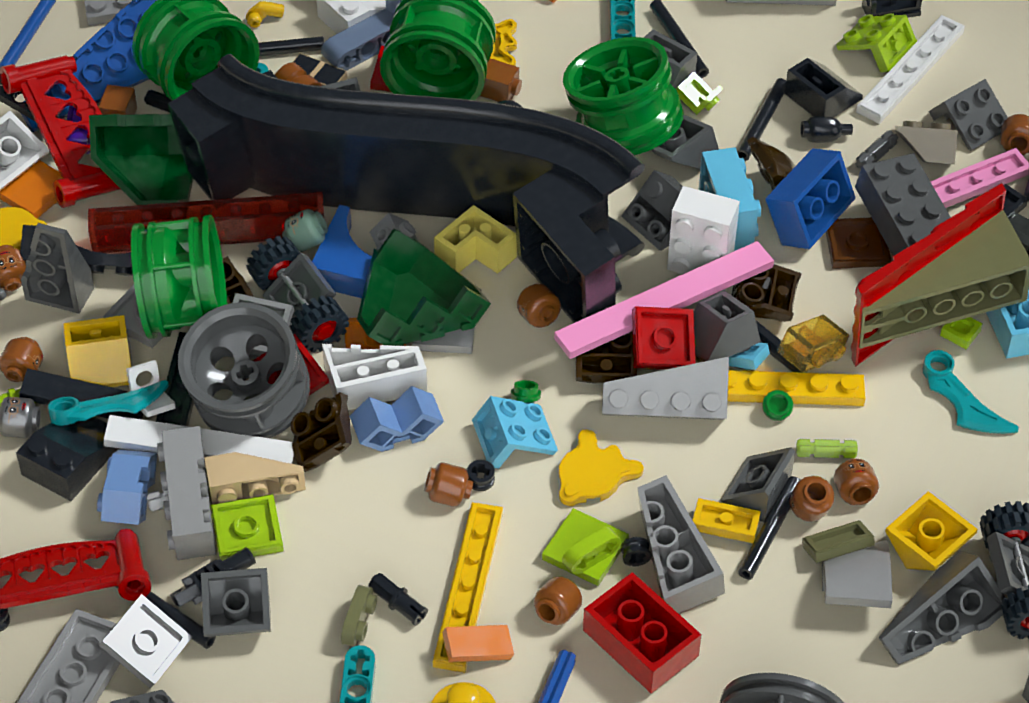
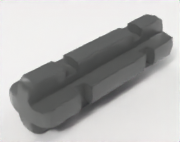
(877, 149)

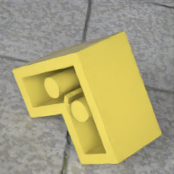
(476, 237)

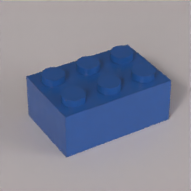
(810, 198)

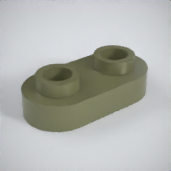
(355, 623)

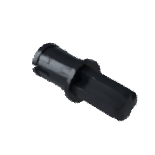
(398, 598)

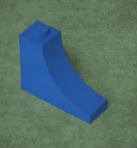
(340, 259)

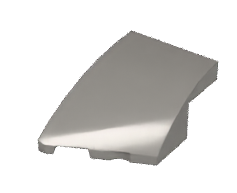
(859, 578)

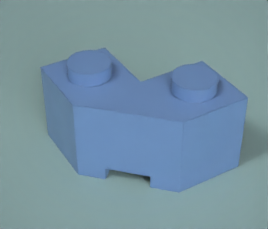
(409, 417)
(127, 486)

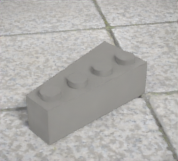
(678, 392)
(187, 493)
(680, 556)

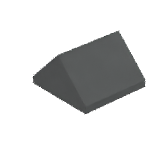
(761, 481)
(235, 602)

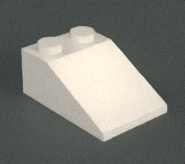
(345, 13)

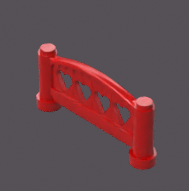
(34, 82)
(121, 569)

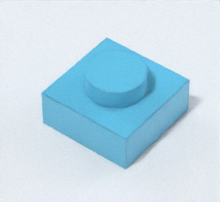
(751, 358)

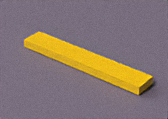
(469, 577)

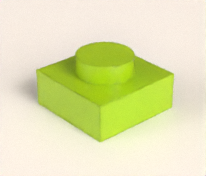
(962, 331)

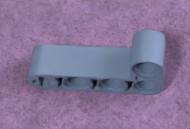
(360, 40)

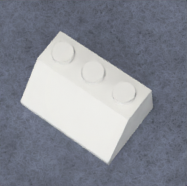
(18, 149)

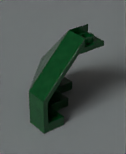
(141, 156)
(415, 295)

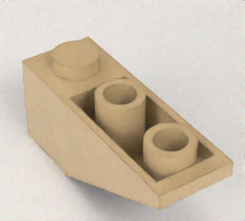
(247, 476)

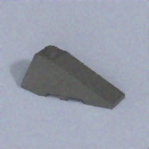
(688, 143)
(56, 271)
(949, 605)

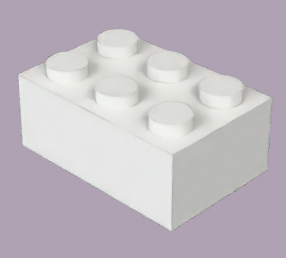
(701, 229)

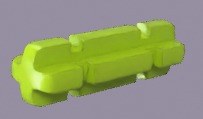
(826, 448)

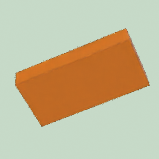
(478, 643)

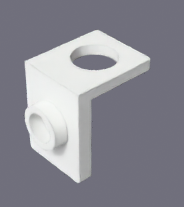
(161, 404)

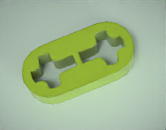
(591, 550)

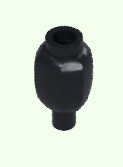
(824, 129)

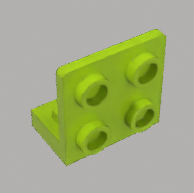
(885, 35)

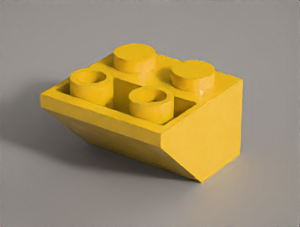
(98, 350)

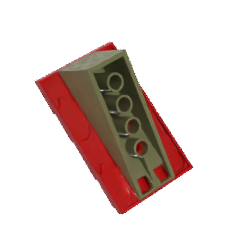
(952, 274)

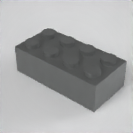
(900, 200)

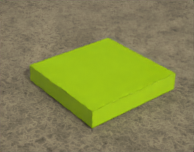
(247, 524)
(574, 529)

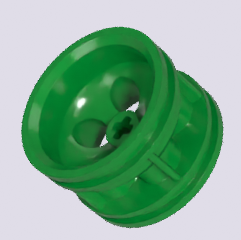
(176, 273)

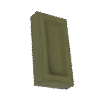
(838, 541)

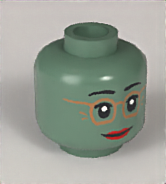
(305, 229)

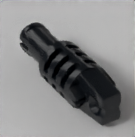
(192, 584)

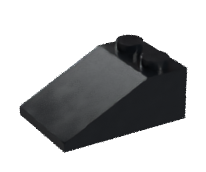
(65, 456)

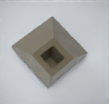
(930, 144)

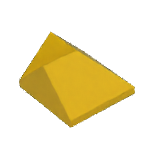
(928, 533)

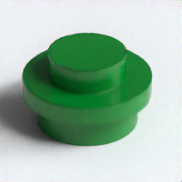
(526, 391)
(777, 405)

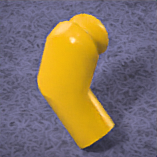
(261, 10)

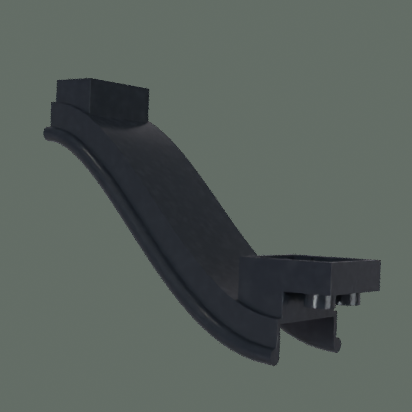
(420, 160)

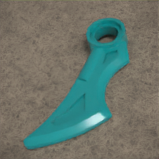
(69, 410)
(969, 410)

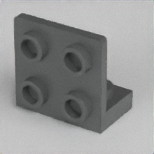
(974, 114)

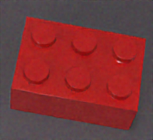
(641, 632)

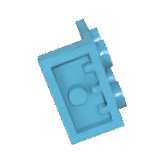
(512, 425)

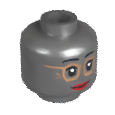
(19, 417)

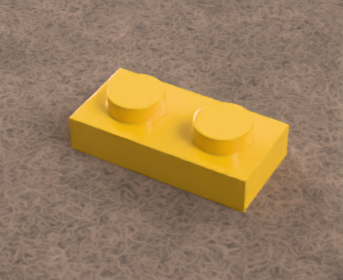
(726, 520)

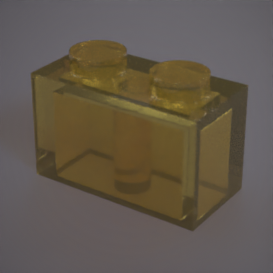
(813, 343)

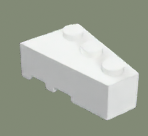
(374, 372)

